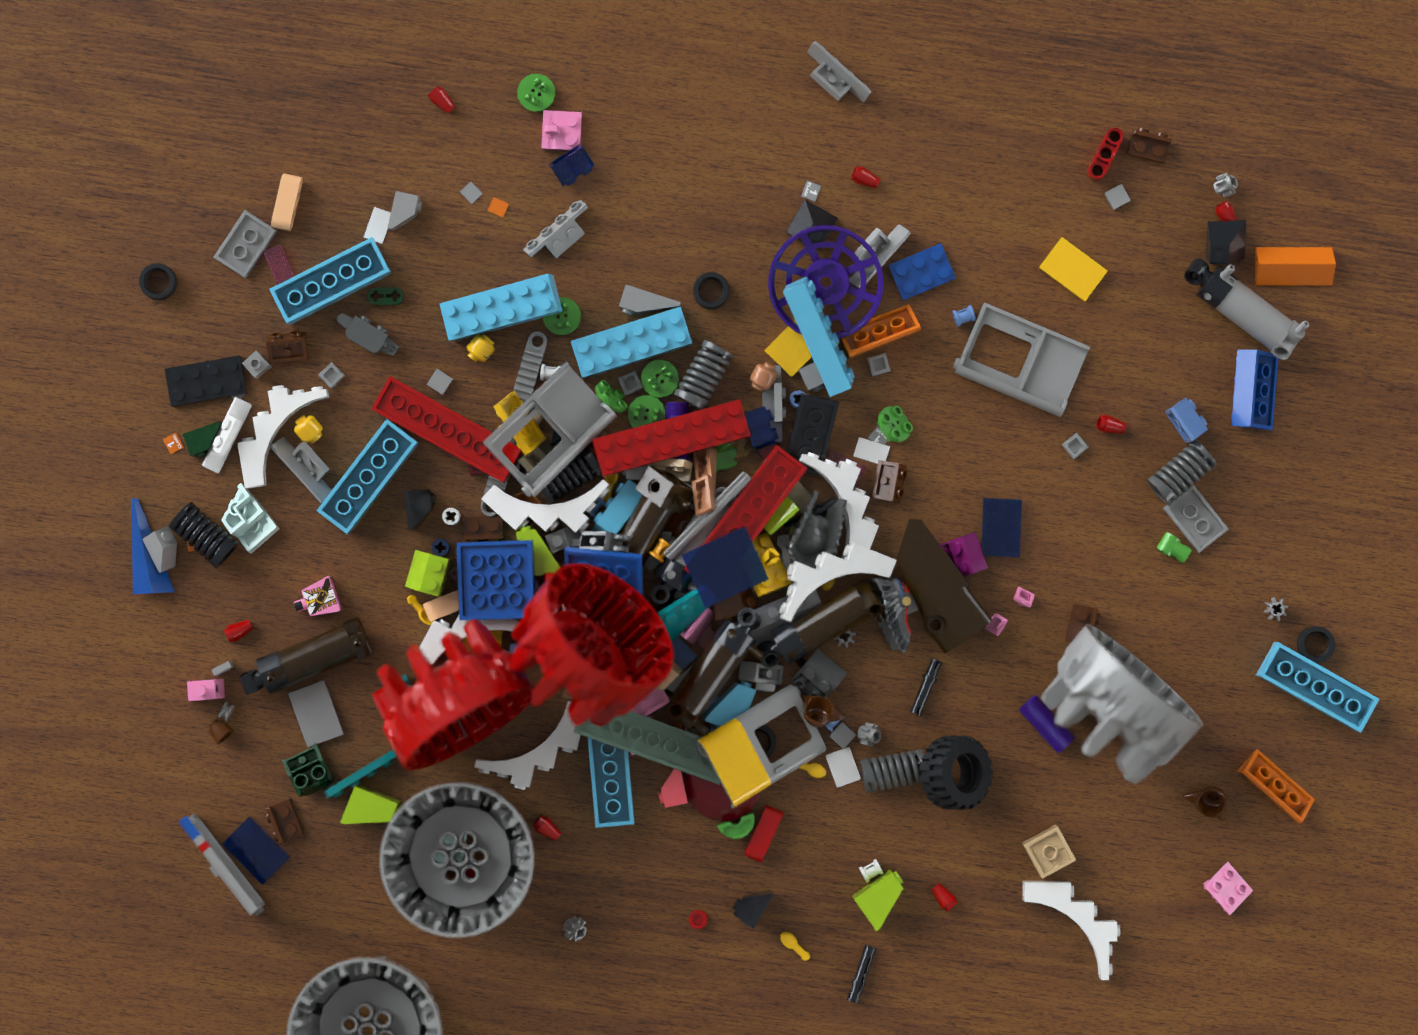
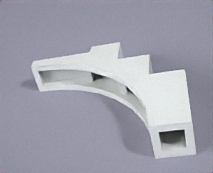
(255, 452)
(842, 481)
(571, 512)
(807, 579)
(432, 642)
(544, 756)
(1099, 932)

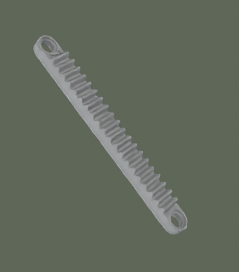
(524, 388)

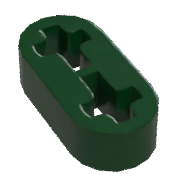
(385, 301)

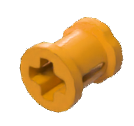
(659, 550)

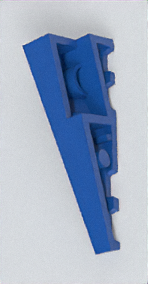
(145, 574)

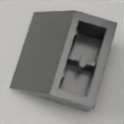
(818, 675)

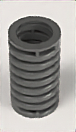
(700, 373)
(1203, 463)
(890, 767)

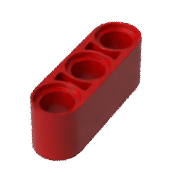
(1111, 147)
(763, 833)

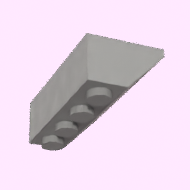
(771, 617)

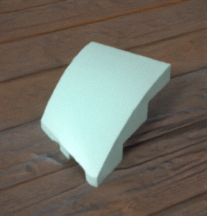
(248, 520)

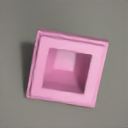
(1023, 597)
(997, 624)

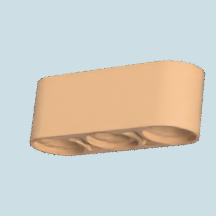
(286, 202)
(442, 606)

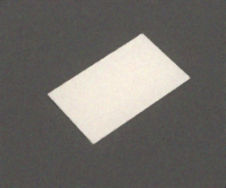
(378, 225)
(871, 450)

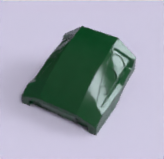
(308, 771)

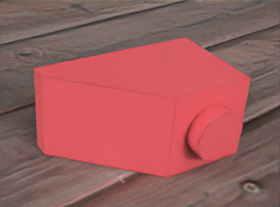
(673, 790)

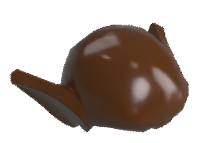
(820, 711)
(1209, 802)

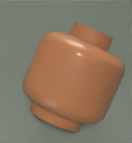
(764, 376)

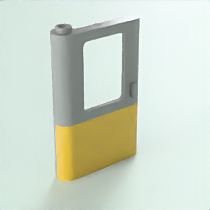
(739, 756)

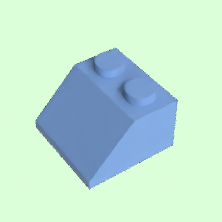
(1187, 420)

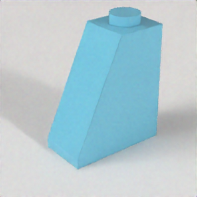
(730, 704)

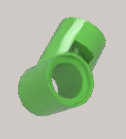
(1171, 546)

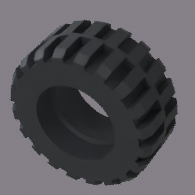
(974, 772)

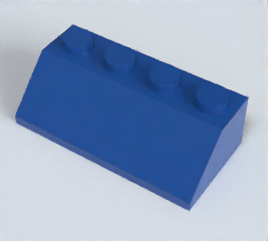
(1254, 390)

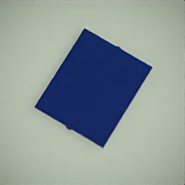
(725, 567)

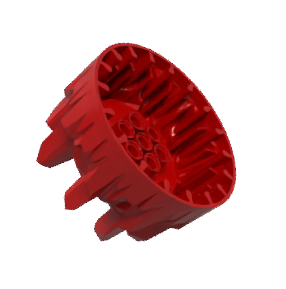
(593, 641)
(450, 703)

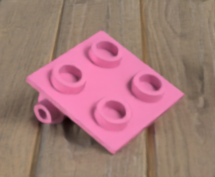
(1228, 888)

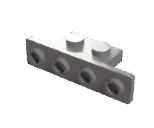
(834, 76)
(560, 234)
(883, 247)
(773, 400)
(305, 466)

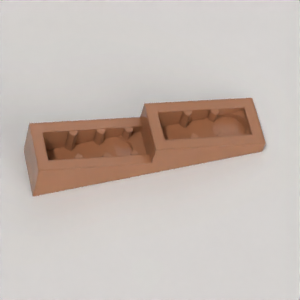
(705, 480)

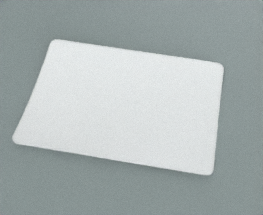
(843, 767)

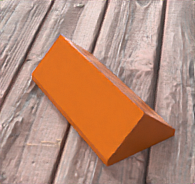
(1294, 266)
(882, 331)
(1277, 786)

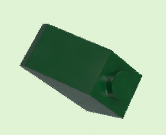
(201, 439)

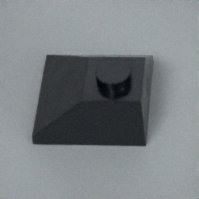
(809, 216)
(1225, 241)
(418, 506)
(752, 906)

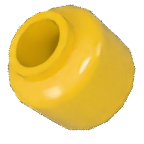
(480, 348)
(308, 429)

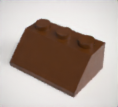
(734, 604)

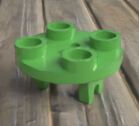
(531, 100)
(567, 324)
(652, 383)
(611, 397)
(638, 408)
(894, 424)

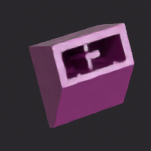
(966, 554)

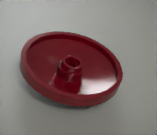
(712, 800)

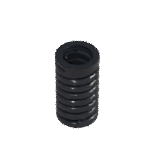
(577, 471)
(190, 514)

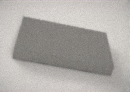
(245, 244)
(1196, 519)
(316, 713)

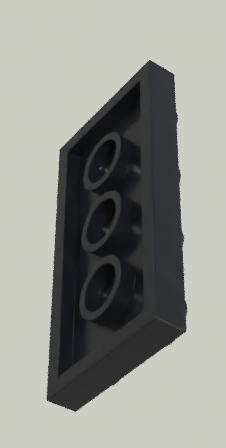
(206, 381)
(812, 428)

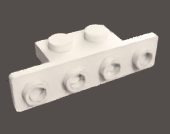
(226, 435)

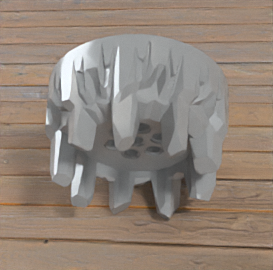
(1128, 700)
(420, 883)
(371, 983)

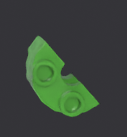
(737, 830)

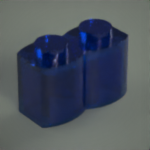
(572, 165)
(760, 427)

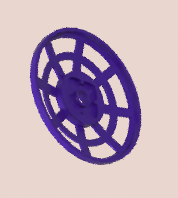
(835, 271)

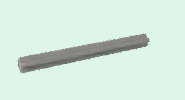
(720, 502)

